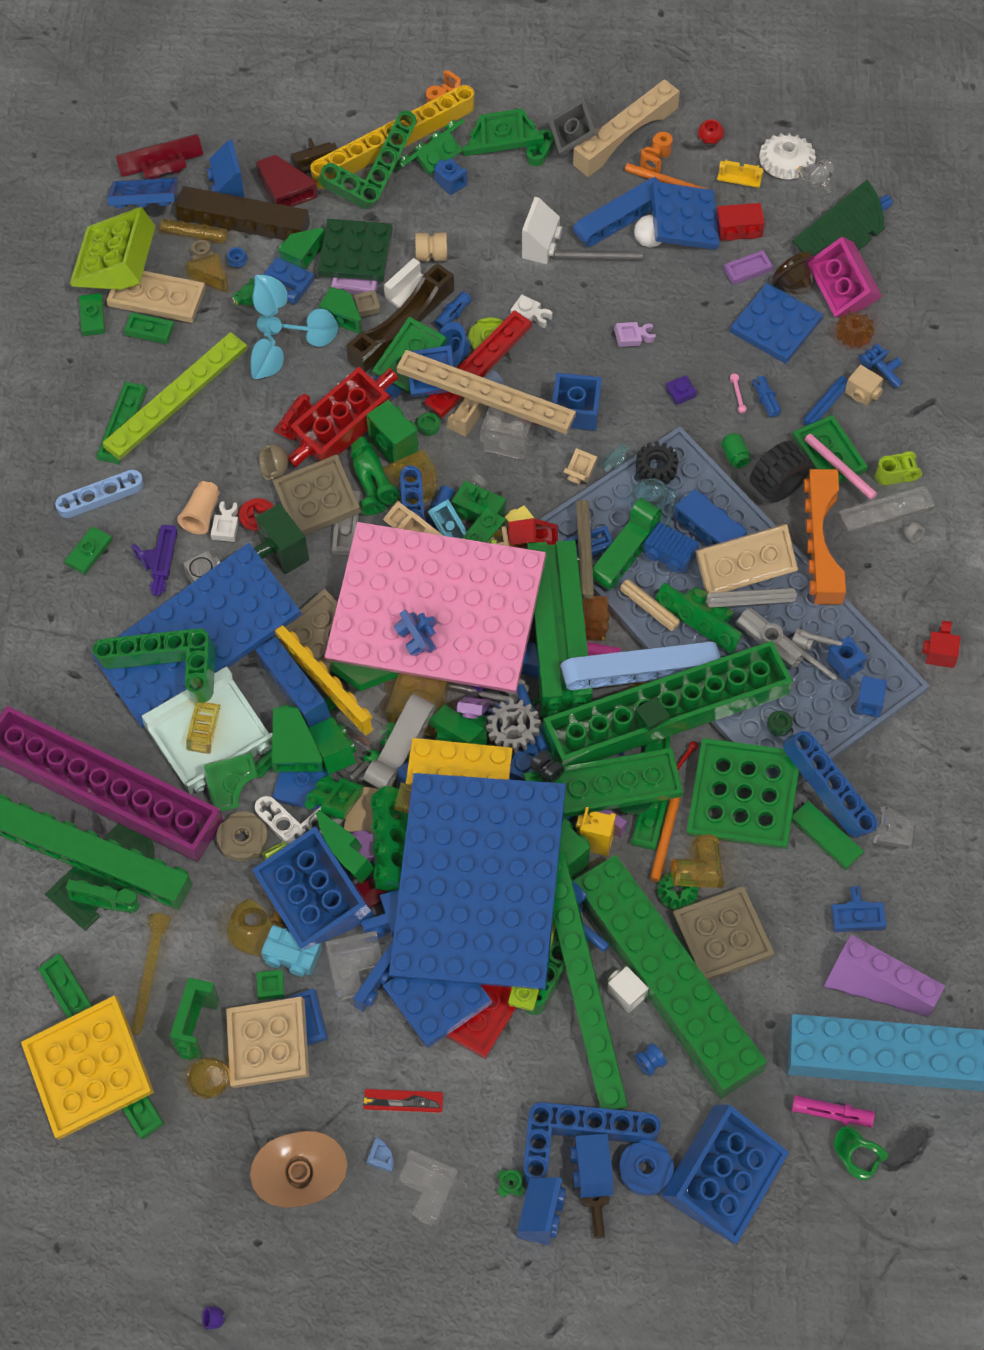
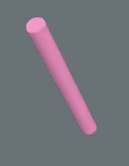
(842, 468)

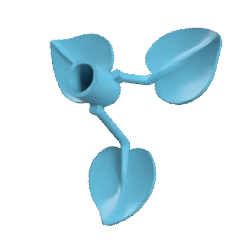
(267, 297)

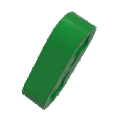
(544, 149)

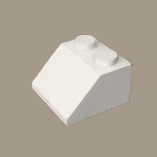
(540, 232)

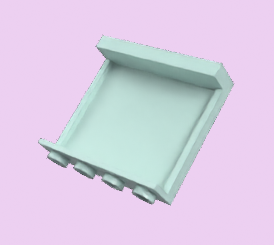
(235, 734)

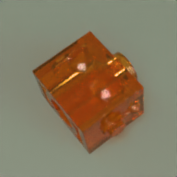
(596, 618)

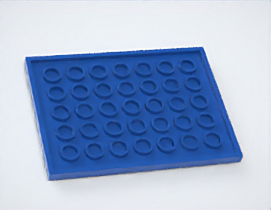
(478, 881)

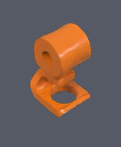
(436, 91)
(660, 149)

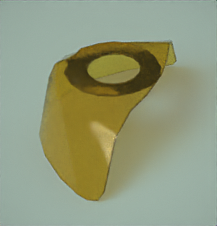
(248, 937)

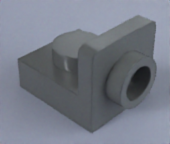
(355, 772)

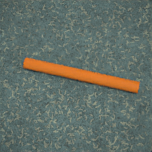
(661, 177)
(664, 839)

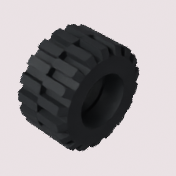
(780, 471)

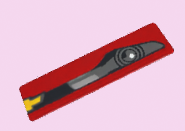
(403, 1100)

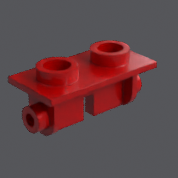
(298, 408)

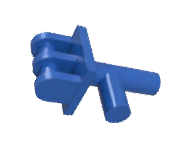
(875, 357)

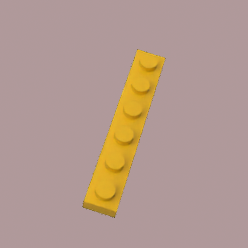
(329, 685)

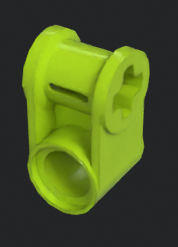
(899, 469)

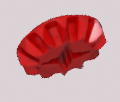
(246, 512)

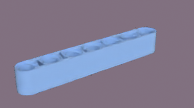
(635, 665)

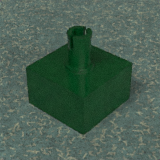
(281, 539)

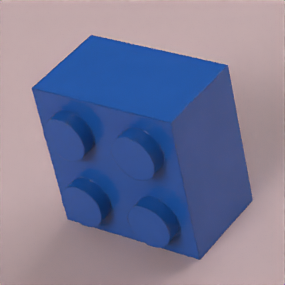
(581, 395)

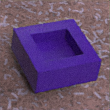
(681, 390)

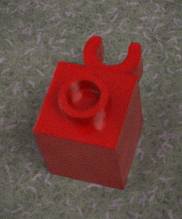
(942, 647)

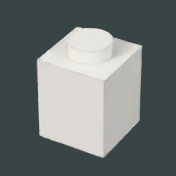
(627, 989)

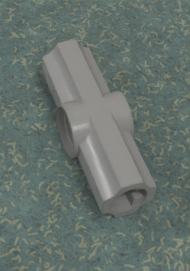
(760, 628)

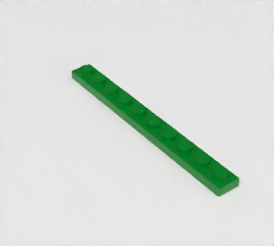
(587, 993)

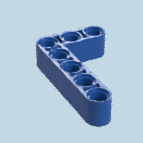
(581, 1115)

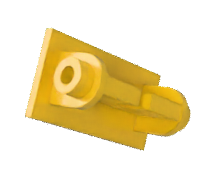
(734, 173)

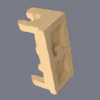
(465, 416)

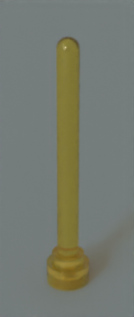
(158, 925)

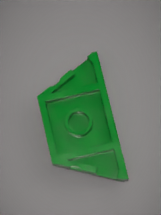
(502, 132)

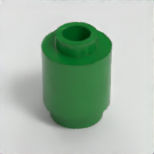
(736, 450)

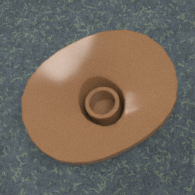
(298, 1169)

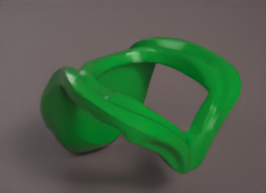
(847, 1141)

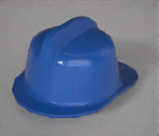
(457, 339)

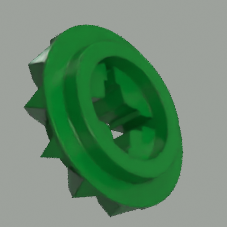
(670, 898)

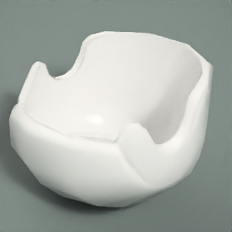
(645, 231)

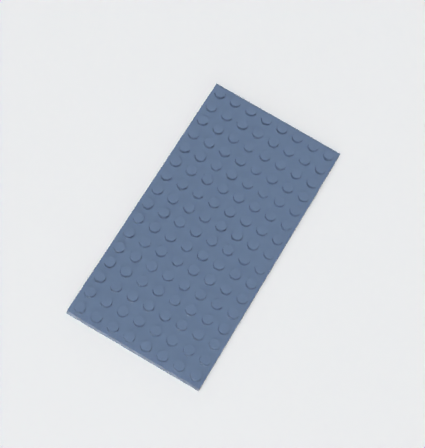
(815, 700)

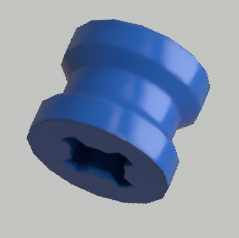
(650, 1059)

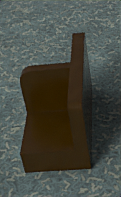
(303, 159)

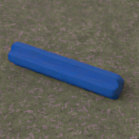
(826, 401)

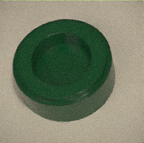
(779, 723)

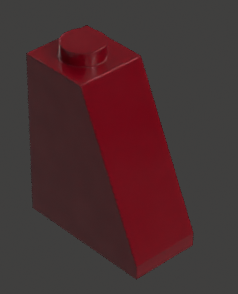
(285, 182)

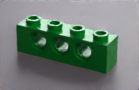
(389, 837)

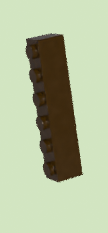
(240, 213)

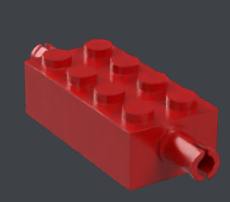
(339, 416)

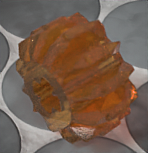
(855, 329)

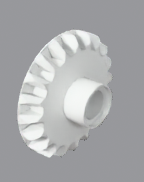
(784, 155)

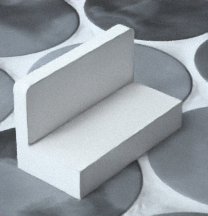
(403, 283)

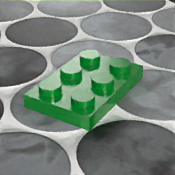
(410, 337)
(835, 439)

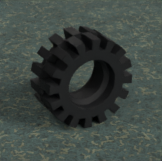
(661, 453)

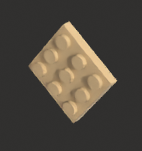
(267, 1042)

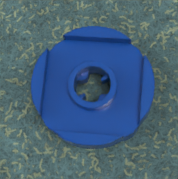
(648, 1183)

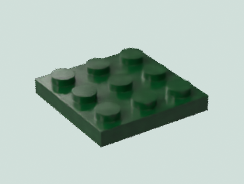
(355, 250)

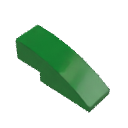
(344, 847)

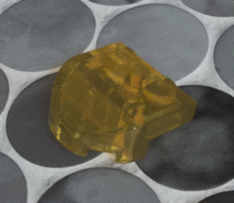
(426, 467)

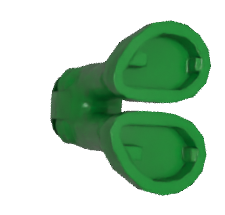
(366, 466)

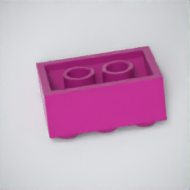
(844, 278)

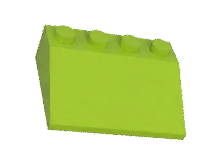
(114, 252)

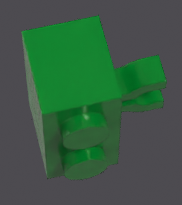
(473, 500)

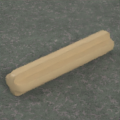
(650, 605)

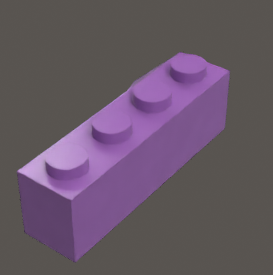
(880, 977)

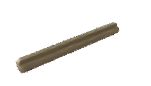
(584, 549)

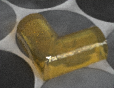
(706, 867)

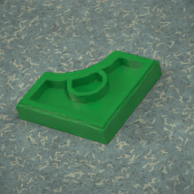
(227, 778)

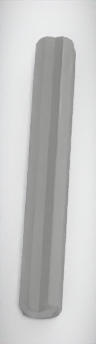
(751, 597)

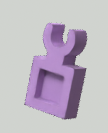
(631, 335)

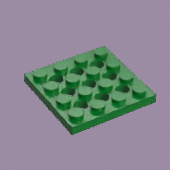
(751, 830)

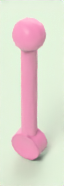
(734, 378)

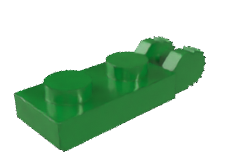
(102, 897)

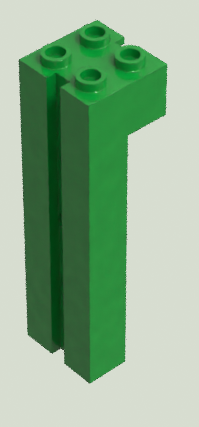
(559, 627)

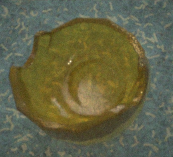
(208, 1078)

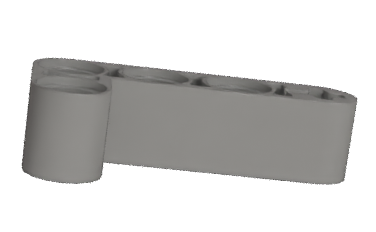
(397, 749)

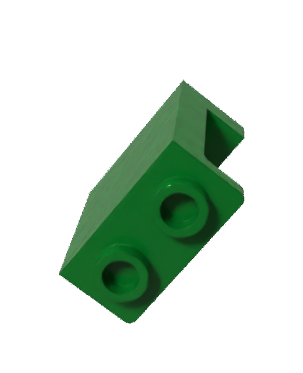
(195, 996)

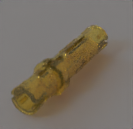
(202, 231)

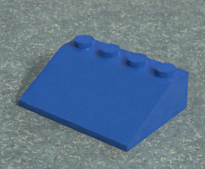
(312, 890)
(725, 1173)

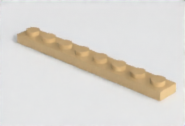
(486, 392)

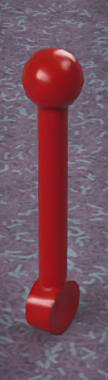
(693, 746)

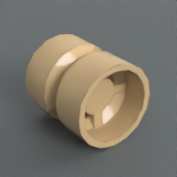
(431, 246)

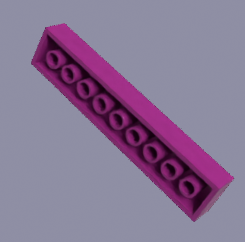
(107, 785)

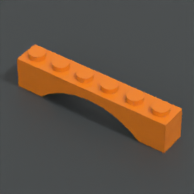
(828, 577)

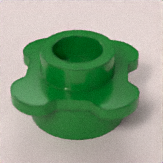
(510, 1175)

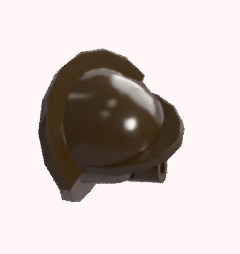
(795, 273)

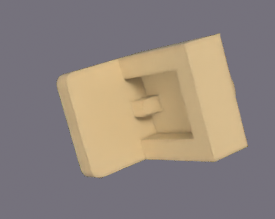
(581, 467)

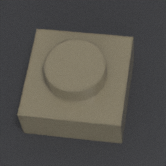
(367, 303)

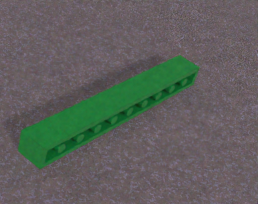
(93, 854)

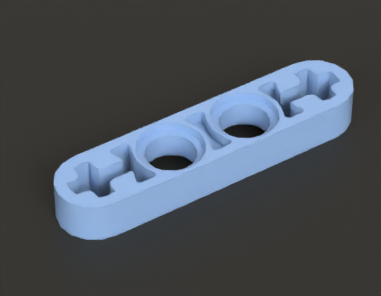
(97, 489)

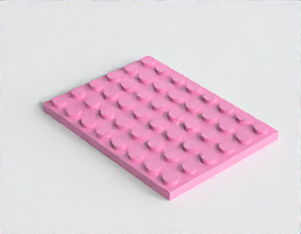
(473, 589)

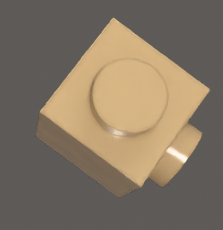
(864, 385)

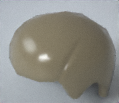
(273, 461)

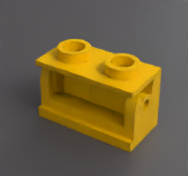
(598, 830)

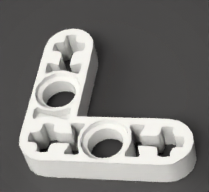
(295, 829)

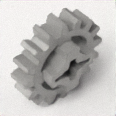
(513, 715)

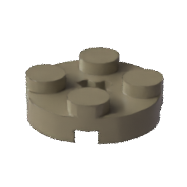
(245, 850)

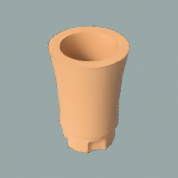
(199, 509)

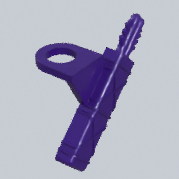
(158, 559)

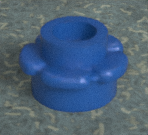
(236, 257)

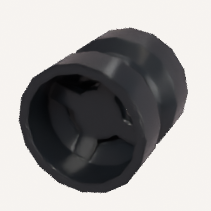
(547, 767)

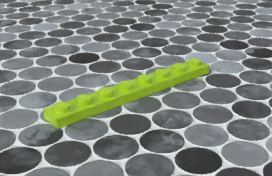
(174, 396)

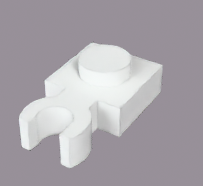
(532, 310)
(226, 524)

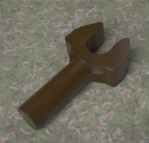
(597, 1215)

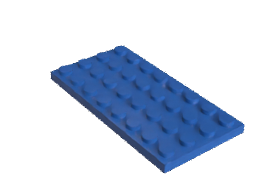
(236, 606)

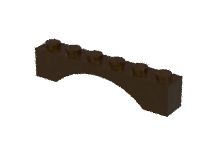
(430, 292)

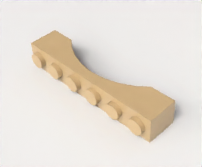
(652, 106)

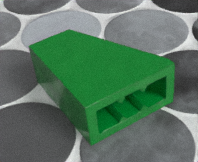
(292, 743)

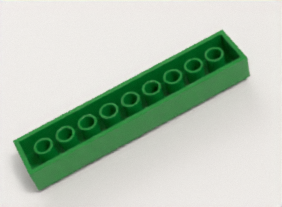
(689, 696)
(674, 980)

